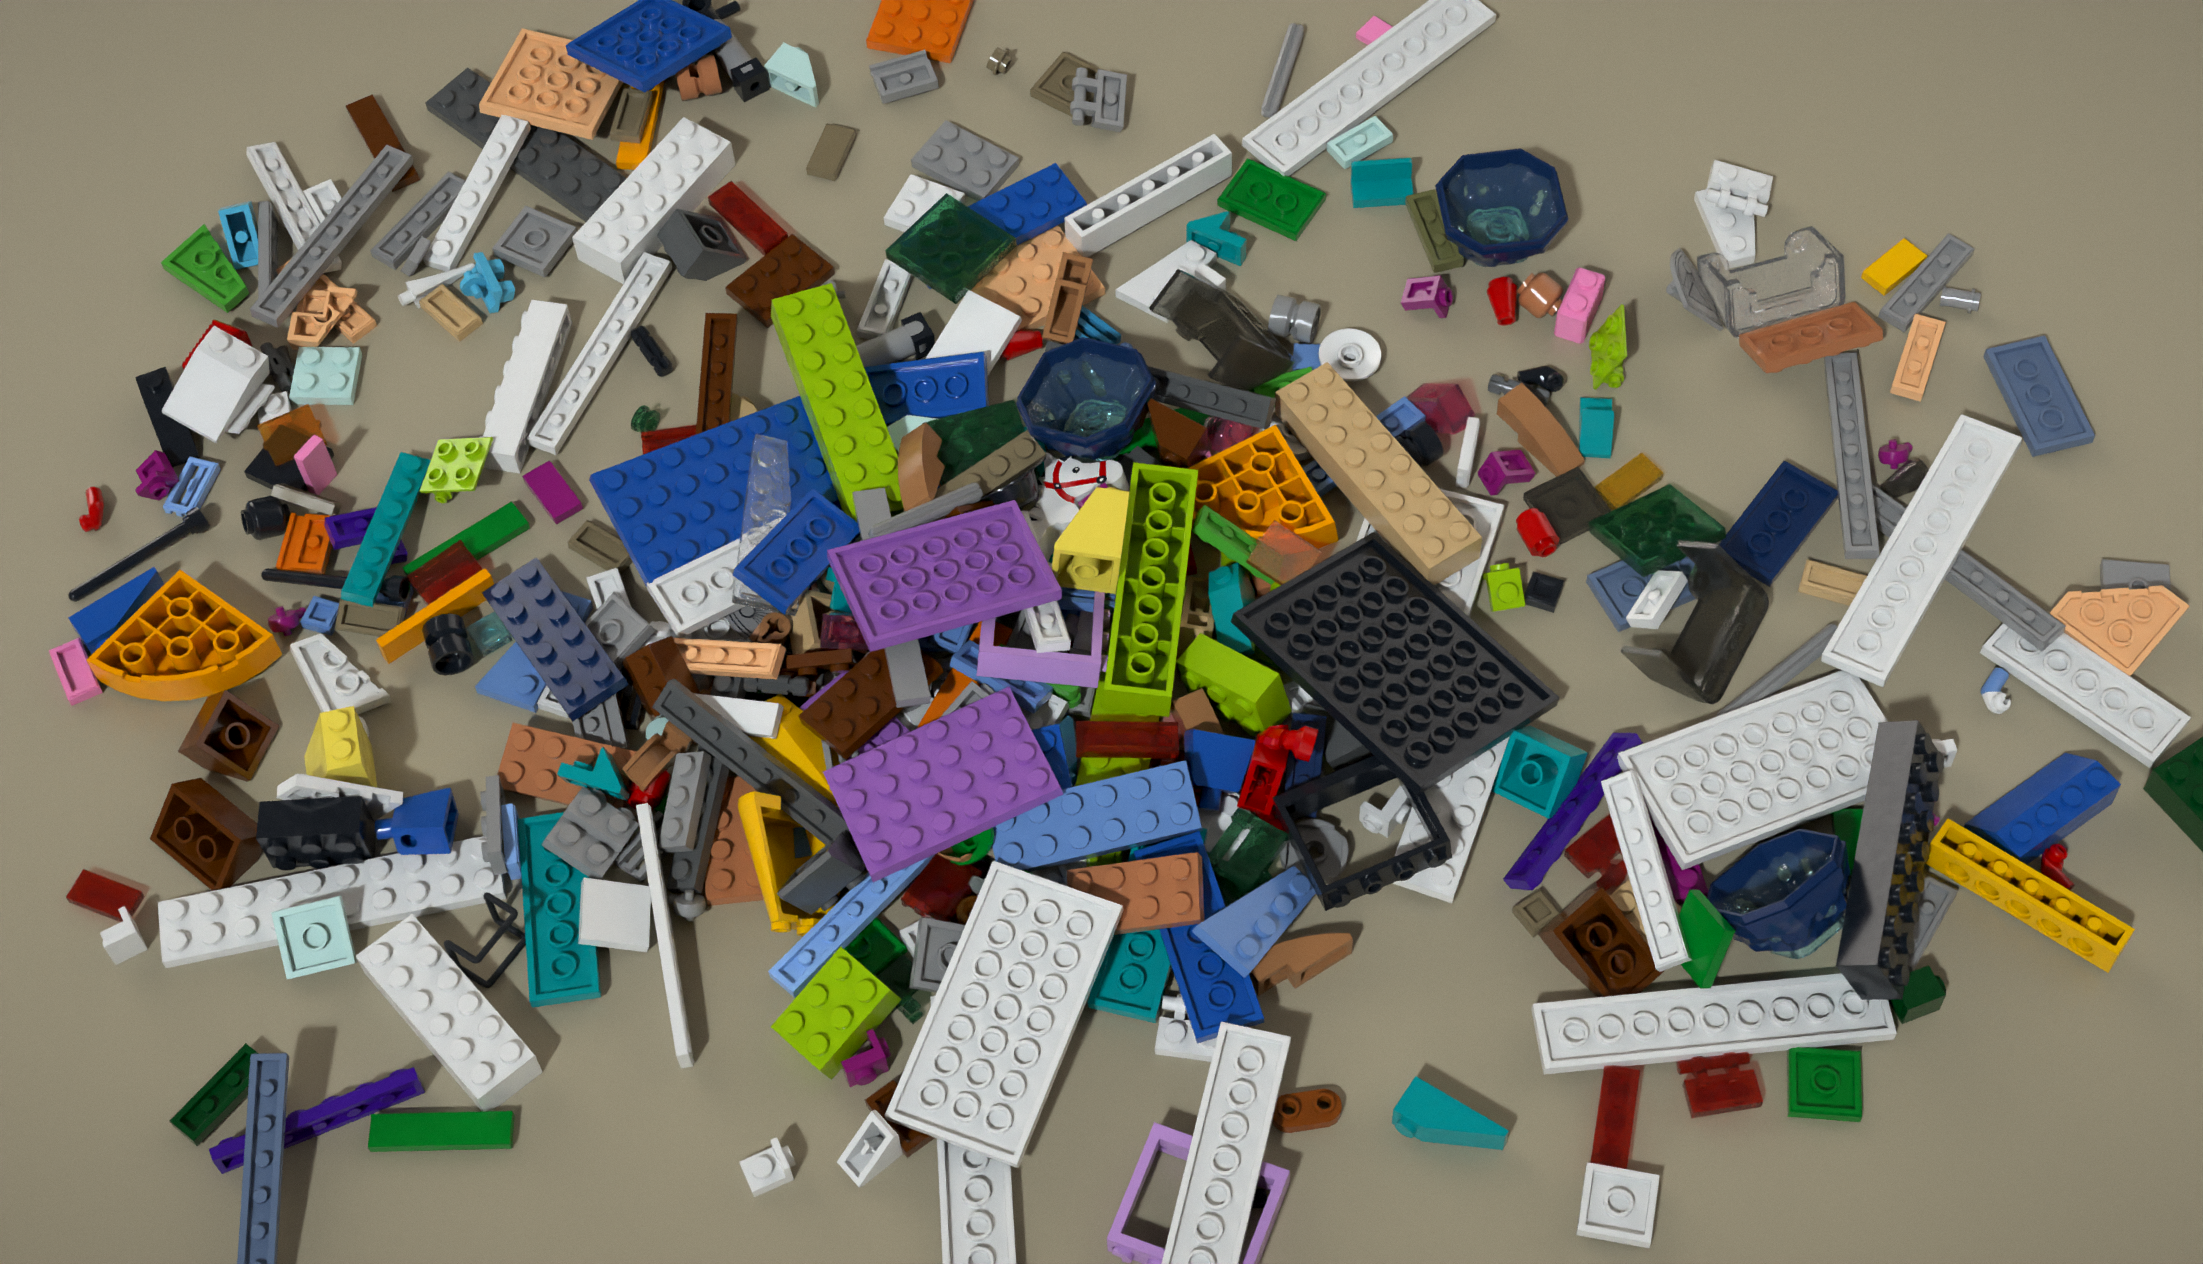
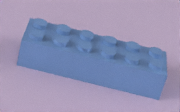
(1101, 819)

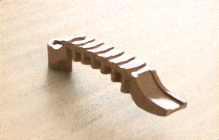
(661, 751)

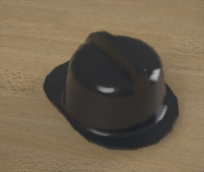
(1022, 490)

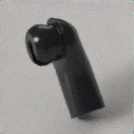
(1542, 376)

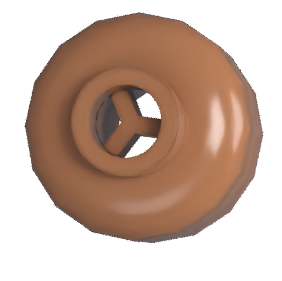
(1540, 295)

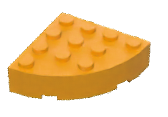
(1261, 484)
(183, 646)

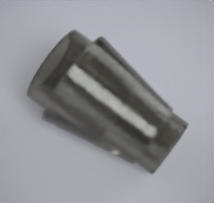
(1905, 479)

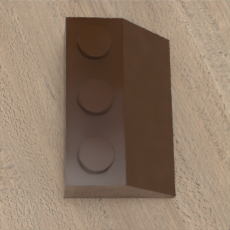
(206, 834)

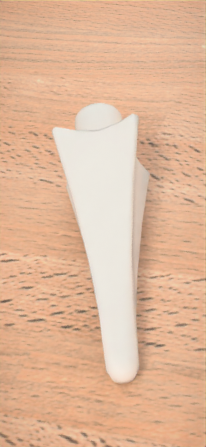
(421, 287)

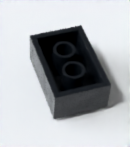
(316, 832)

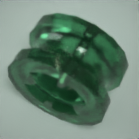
(645, 419)

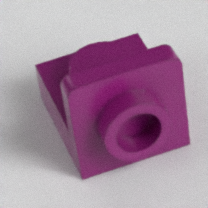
(1426, 294)
(1503, 469)

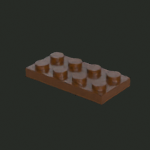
(858, 703)

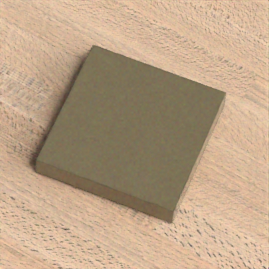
(1056, 83)

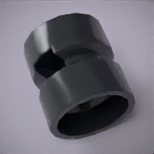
(1421, 444)
(447, 644)

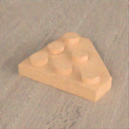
(2120, 622)

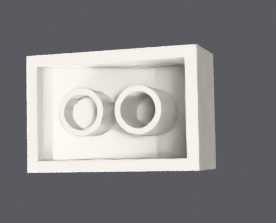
(216, 384)

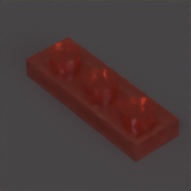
(747, 218)
(1127, 739)
(1615, 1116)

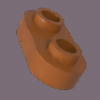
(1307, 1112)

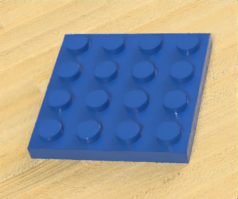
(648, 42)

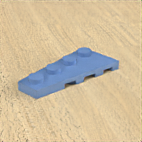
(515, 678)
(1256, 921)

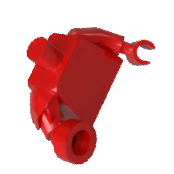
(1268, 766)

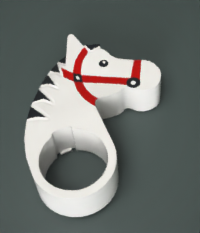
(1062, 488)

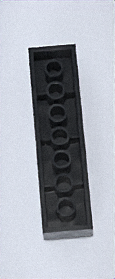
(1890, 861)

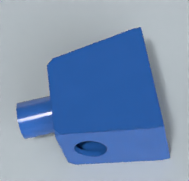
(1216, 764)
(422, 824)

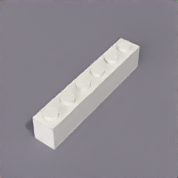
(1148, 196)
(525, 383)

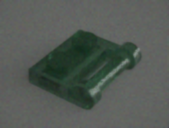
(1254, 853)

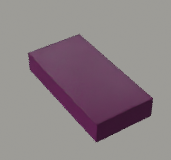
(552, 492)

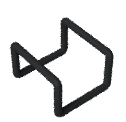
(451, 947)

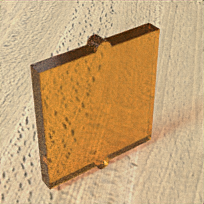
(289, 432)
(1282, 554)

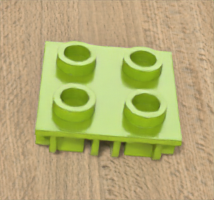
(1609, 350)
(455, 466)

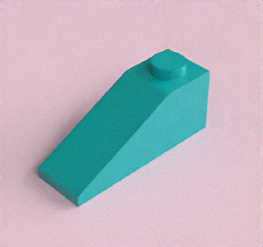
(1228, 593)
(1439, 1118)

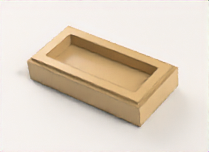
(450, 312)
(1830, 582)

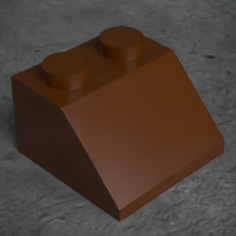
(1177, 438)
(652, 669)
(228, 736)

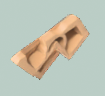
(317, 315)

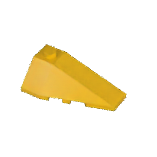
(799, 748)

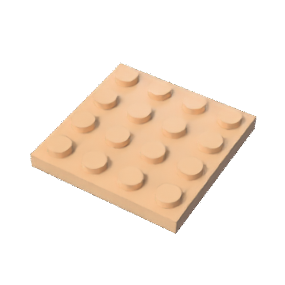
(550, 87)
(1027, 278)

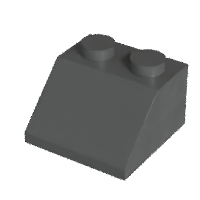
(700, 245)
(823, 876)

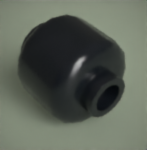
(265, 517)

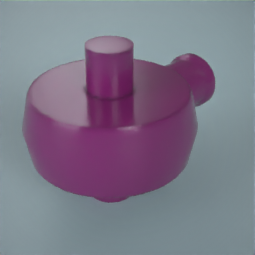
(1894, 453)
(284, 621)

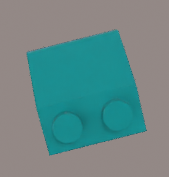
(1538, 770)

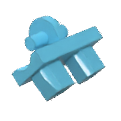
(483, 282)

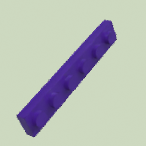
(1572, 813)
(329, 1115)

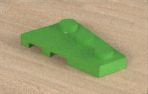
(206, 270)

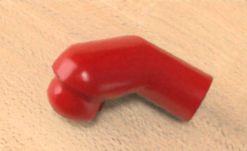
(95, 508)
(2052, 865)

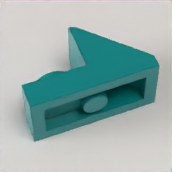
(1215, 235)
(1595, 427)
(603, 778)

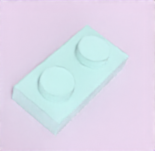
(1359, 142)

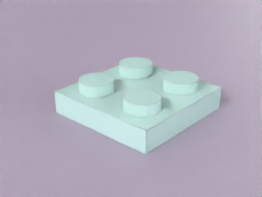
(325, 376)
(314, 937)

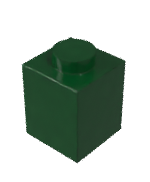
(1921, 995)

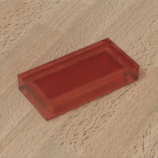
(104, 895)

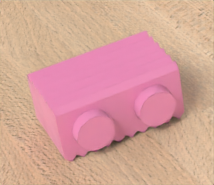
(1579, 305)

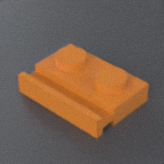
(305, 545)

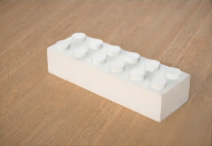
(672, 176)
(449, 1014)

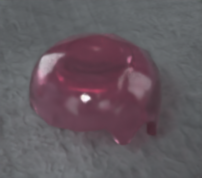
(1226, 433)

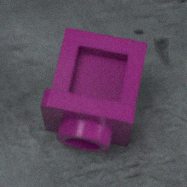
(156, 476)
(867, 1065)

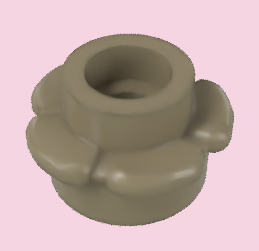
(999, 61)

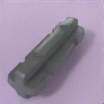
(1498, 384)
(782, 685)

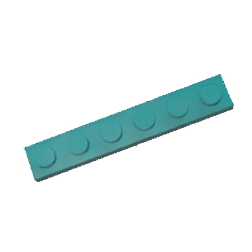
(385, 530)

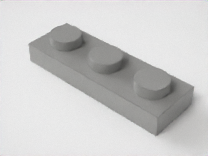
(684, 802)
(492, 824)

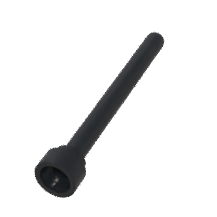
(192, 523)
(395, 588)

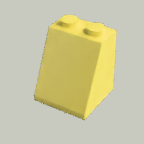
(1091, 545)
(341, 749)

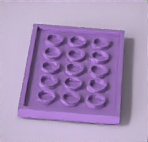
(943, 575)
(942, 784)

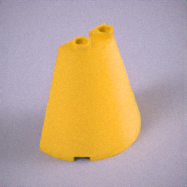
(772, 851)

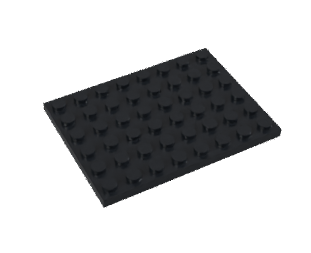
(1395, 662)

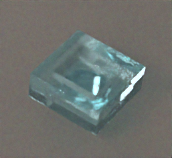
(489, 634)

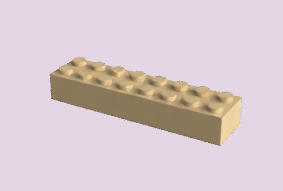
(1377, 474)

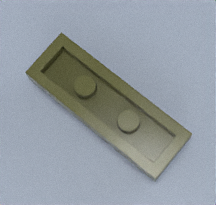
(1428, 222)

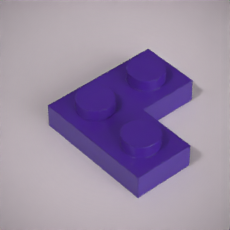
(350, 528)

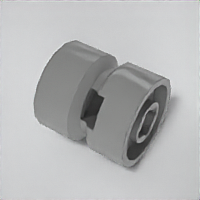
(1294, 319)

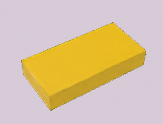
(1893, 266)

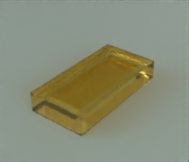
(1629, 482)

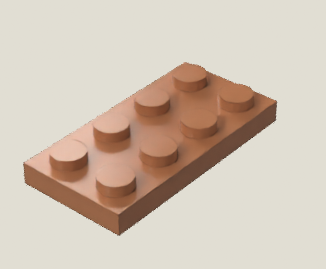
(1810, 337)
(535, 756)
(730, 866)
(1152, 891)

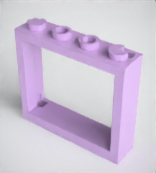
(1047, 666)
(1178, 1145)

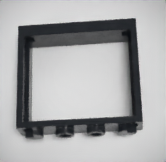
(1338, 787)

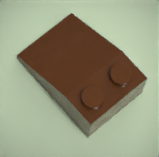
(1600, 946)

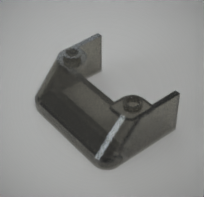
(1226, 328)
(1716, 632)

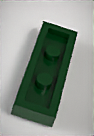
(215, 1098)

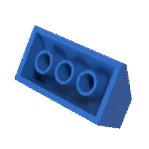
(2046, 807)

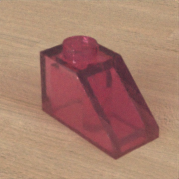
(1443, 405)
(841, 632)

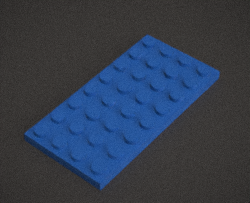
(694, 491)

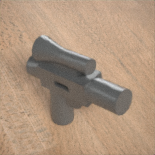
(279, 365)

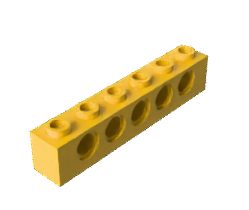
(2028, 895)

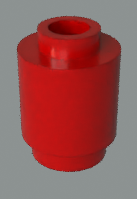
(1537, 532)
(652, 795)

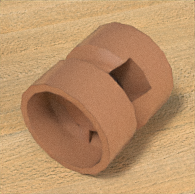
(699, 78)

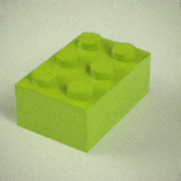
(1234, 685)
(835, 1012)

